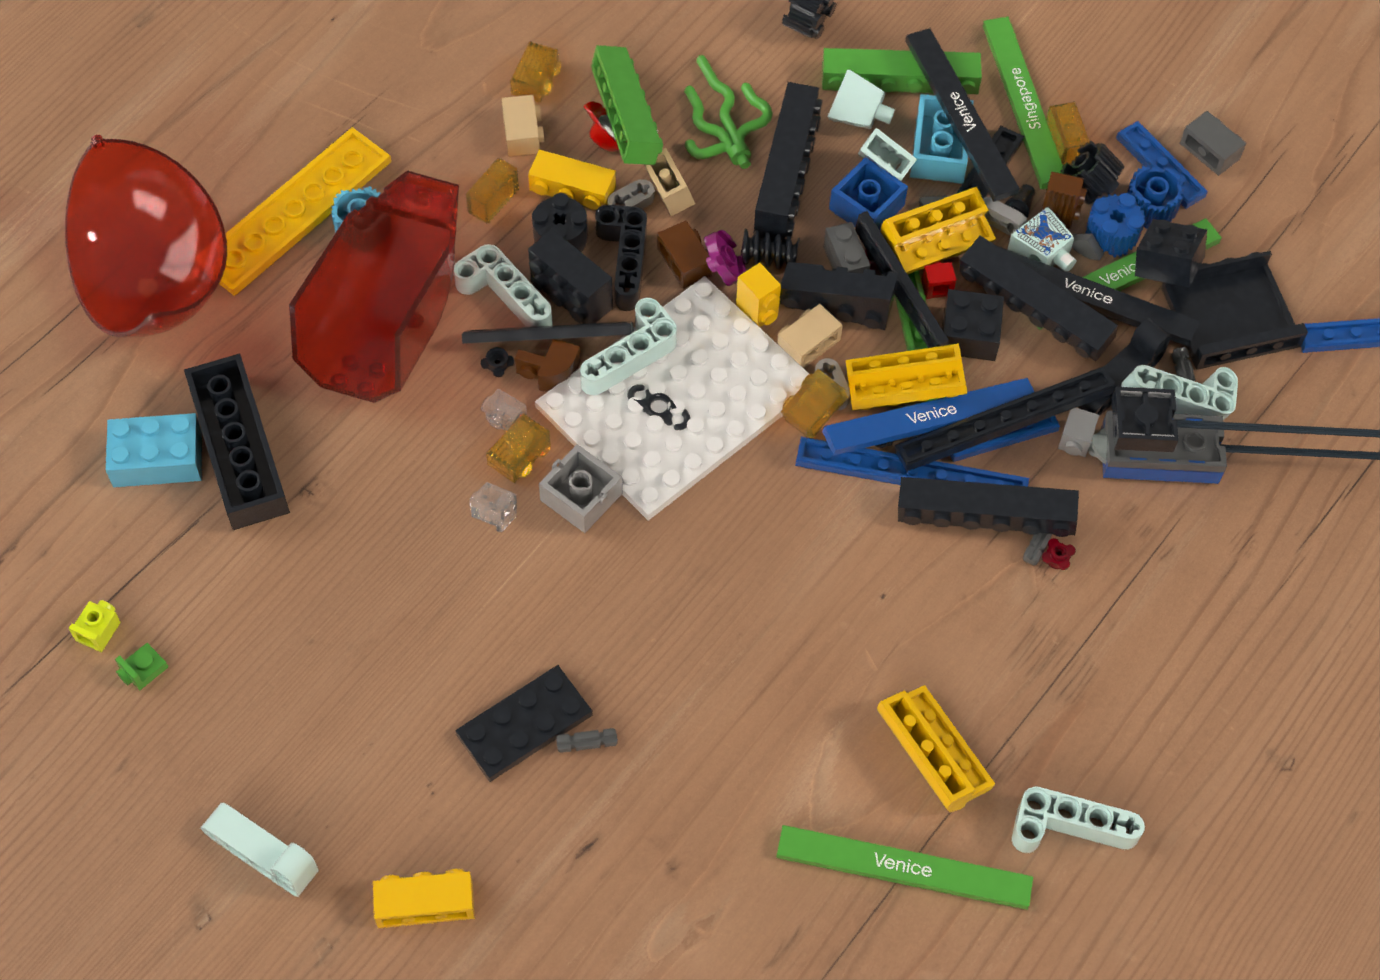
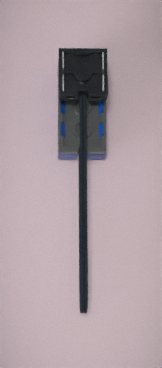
(1151, 442)

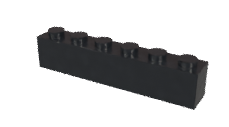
(1038, 299)
(988, 506)

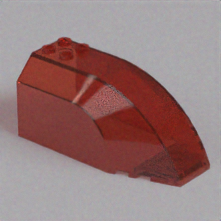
(378, 290)

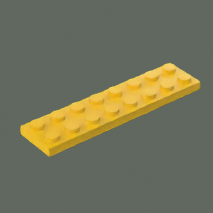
(298, 207)

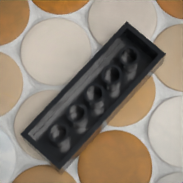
(788, 161)
(236, 442)

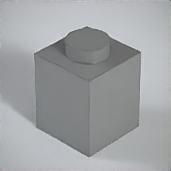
(1078, 432)

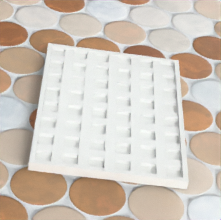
(720, 372)

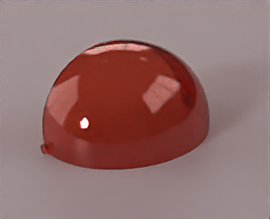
(140, 239)

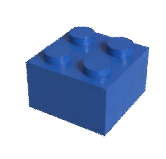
(869, 190)

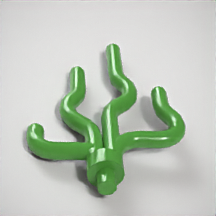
(733, 139)

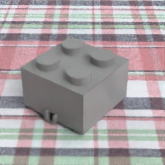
(580, 488)

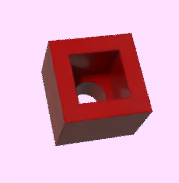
(938, 279)

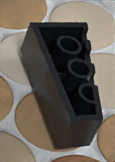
(844, 294)

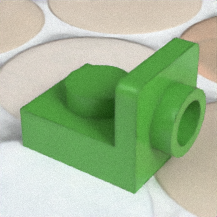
(141, 667)

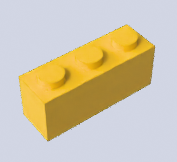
(575, 178)
(423, 898)

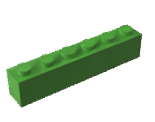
(895, 69)
(626, 105)

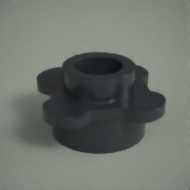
(497, 354)

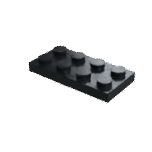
(523, 723)

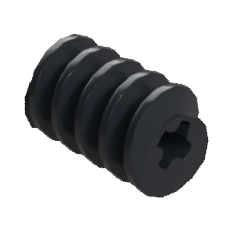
(768, 249)

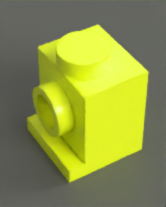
(95, 633)

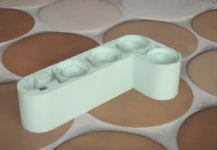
(508, 291)
(599, 371)
(1212, 398)
(1079, 825)
(283, 864)

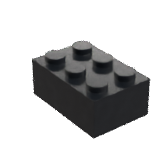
(570, 278)

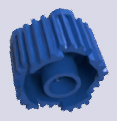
(1157, 193)
(1116, 223)

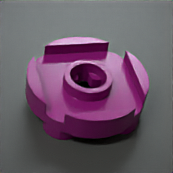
(723, 258)

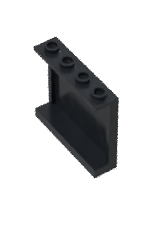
(1237, 311)

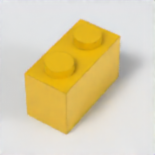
(758, 295)

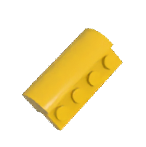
(937, 230)
(906, 377)
(935, 747)

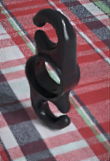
(650, 398)

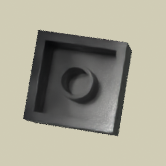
(1171, 252)
(973, 323)

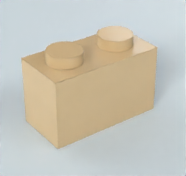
(521, 126)
(670, 183)
(810, 335)

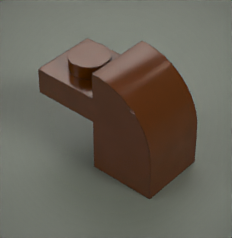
(551, 370)

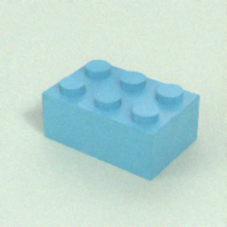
(937, 145)
(154, 450)

